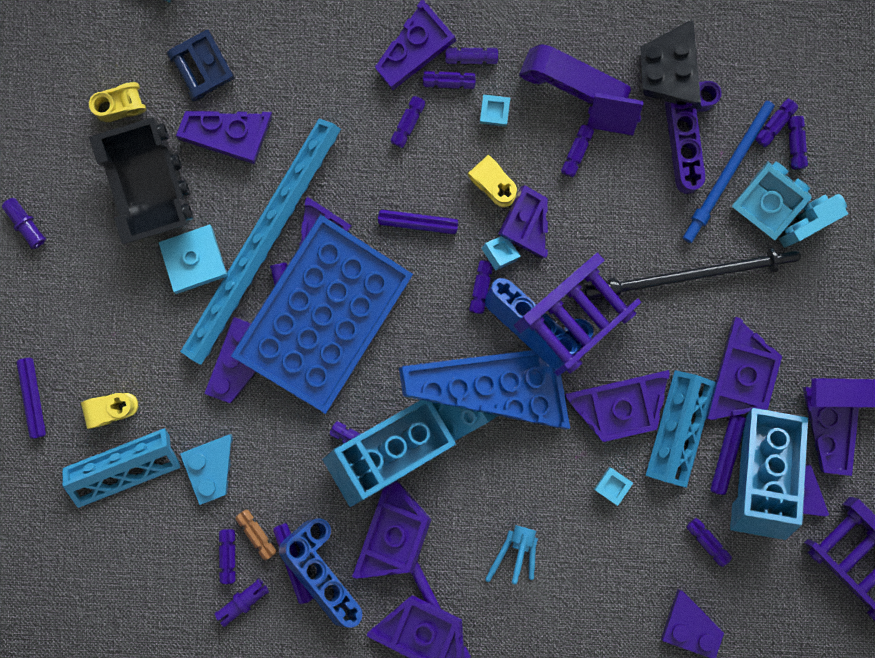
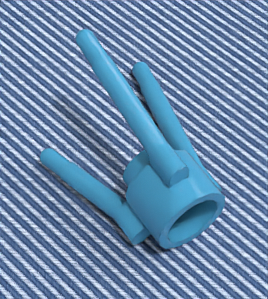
(522, 540)

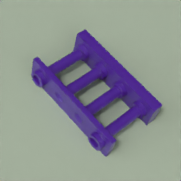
(553, 304)
(857, 514)

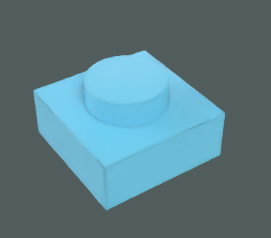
(495, 110)
(500, 252)
(613, 486)

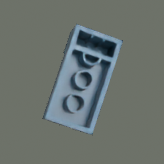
(388, 451)
(771, 475)

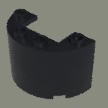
(143, 179)

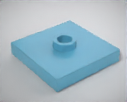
(193, 259)

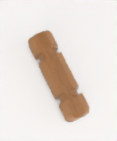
(255, 534)

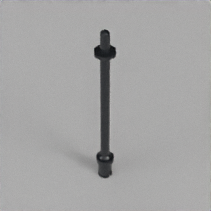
(772, 261)

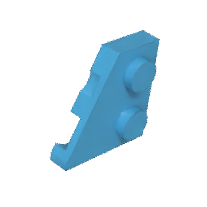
(209, 468)

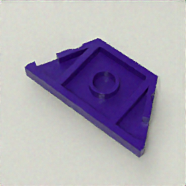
(745, 374)
(622, 406)
(393, 535)
(420, 631)

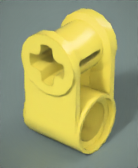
(119, 102)
(490, 178)
(105, 409)

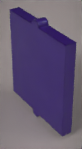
(614, 114)

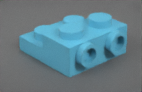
(772, 199)
(816, 216)

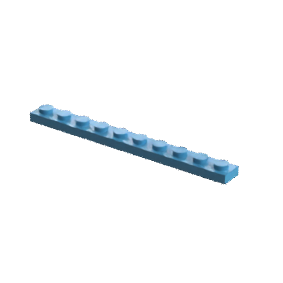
(260, 241)

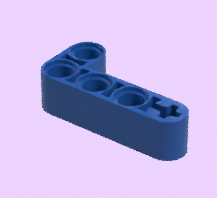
(509, 302)
(324, 575)

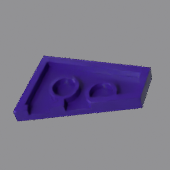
(416, 46)
(228, 134)
(229, 374)
(833, 435)

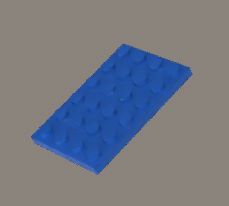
(322, 314)

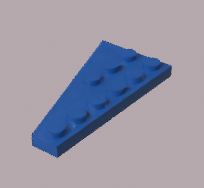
(500, 385)

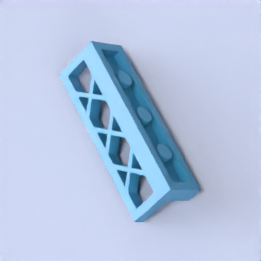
(677, 427)
(116, 464)

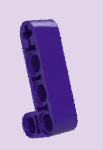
(569, 74)
(689, 139)

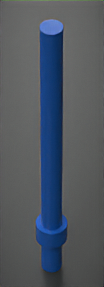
(702, 215)

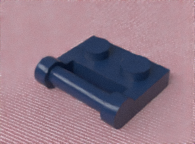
(208, 60)

